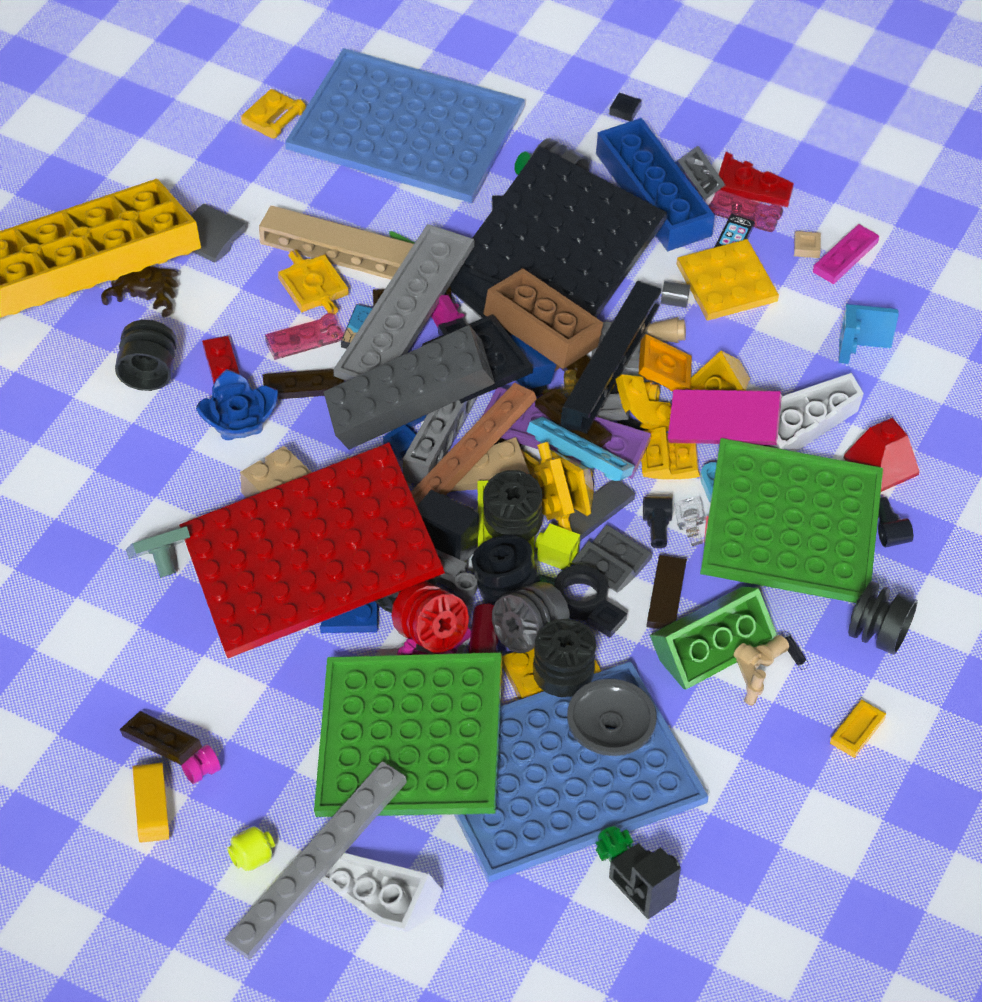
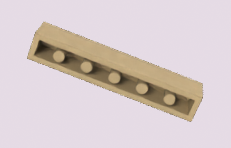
(339, 243)

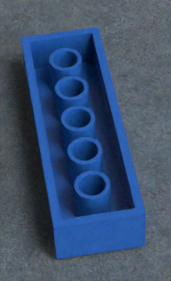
(649, 172)

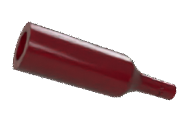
(482, 631)

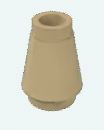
(668, 330)

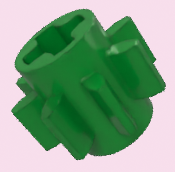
(613, 843)

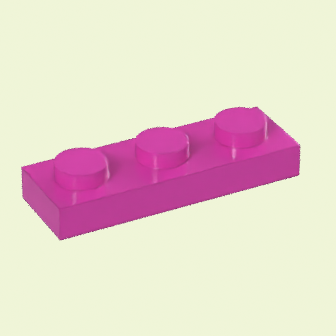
(846, 254)

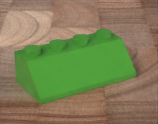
(709, 636)

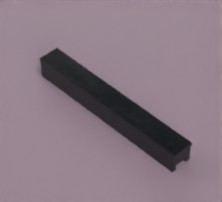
(610, 358)

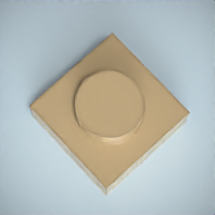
(807, 244)

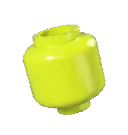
(251, 848)

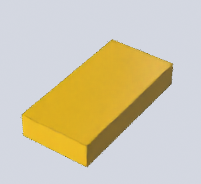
(858, 728)

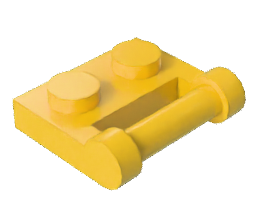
(268, 109)

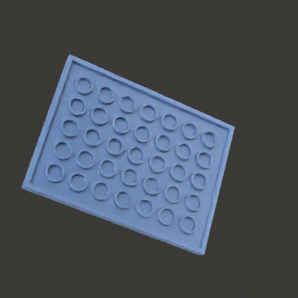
(406, 125)
(562, 795)

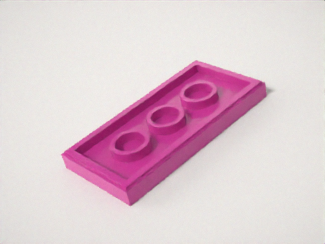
(725, 414)

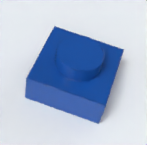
(400, 440)

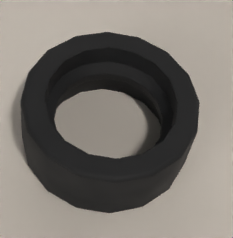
(582, 575)

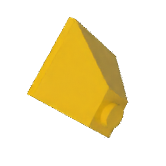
(721, 373)
(578, 482)

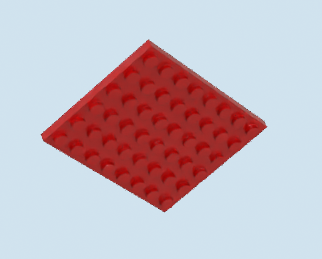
(310, 550)

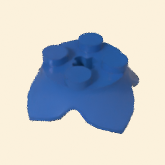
(236, 407)

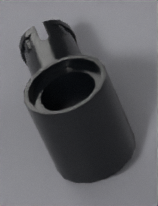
(657, 513)
(892, 528)

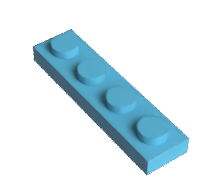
(576, 446)

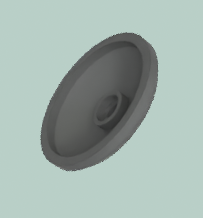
(613, 705)

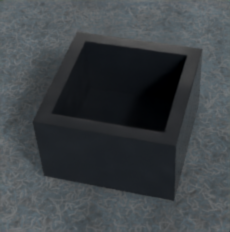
(450, 525)

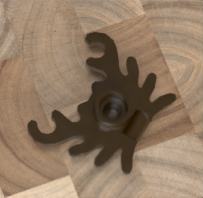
(146, 284)

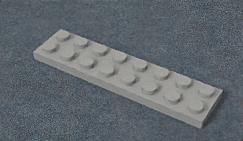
(406, 301)

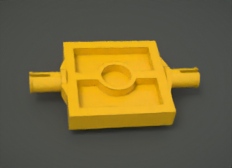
(312, 283)
(555, 492)

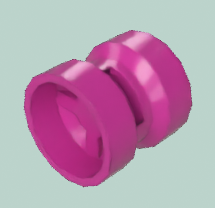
(200, 764)

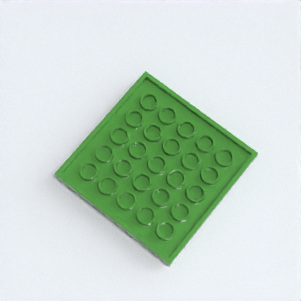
(792, 521)
(422, 717)

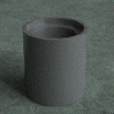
(675, 294)

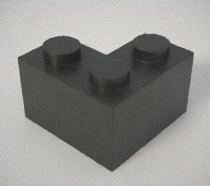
(646, 878)

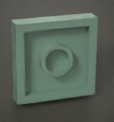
(159, 548)

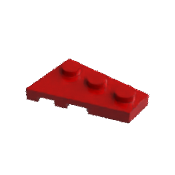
(753, 184)

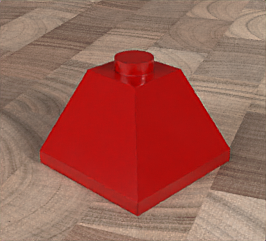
(888, 448)

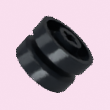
(503, 566)

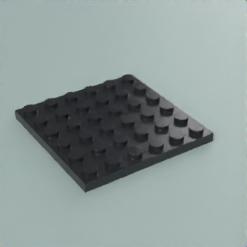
(565, 231)

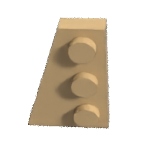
(499, 458)

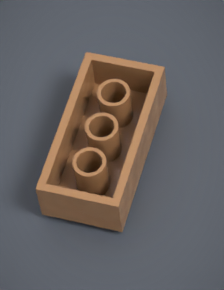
(543, 318)

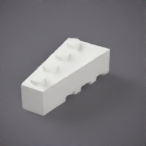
(816, 411)

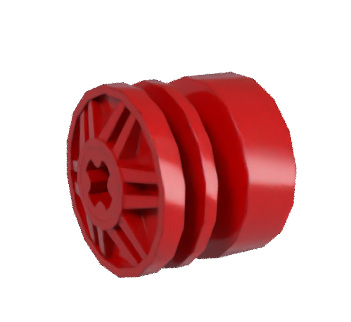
(430, 617)

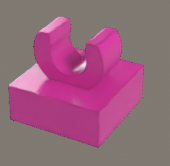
(446, 311)

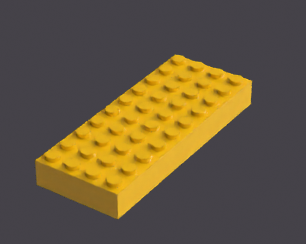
(92, 245)

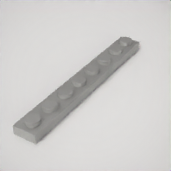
(315, 860)

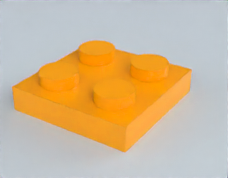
(664, 364)

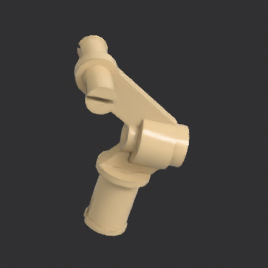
(749, 660)

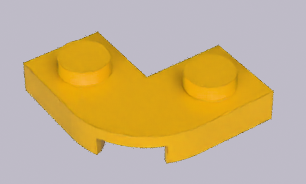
(635, 398)

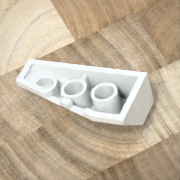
(384, 891)

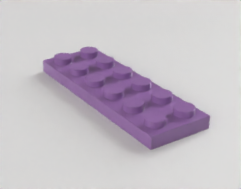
(625, 441)

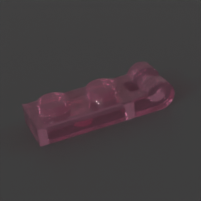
(764, 216)
(304, 337)

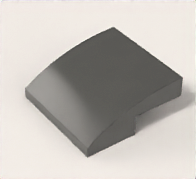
(215, 232)
(614, 557)

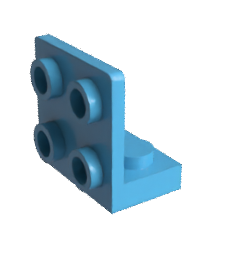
(866, 327)

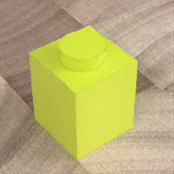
(557, 546)

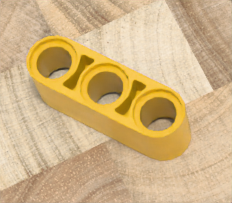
(150, 802)

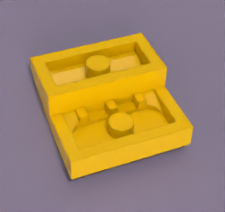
(668, 459)

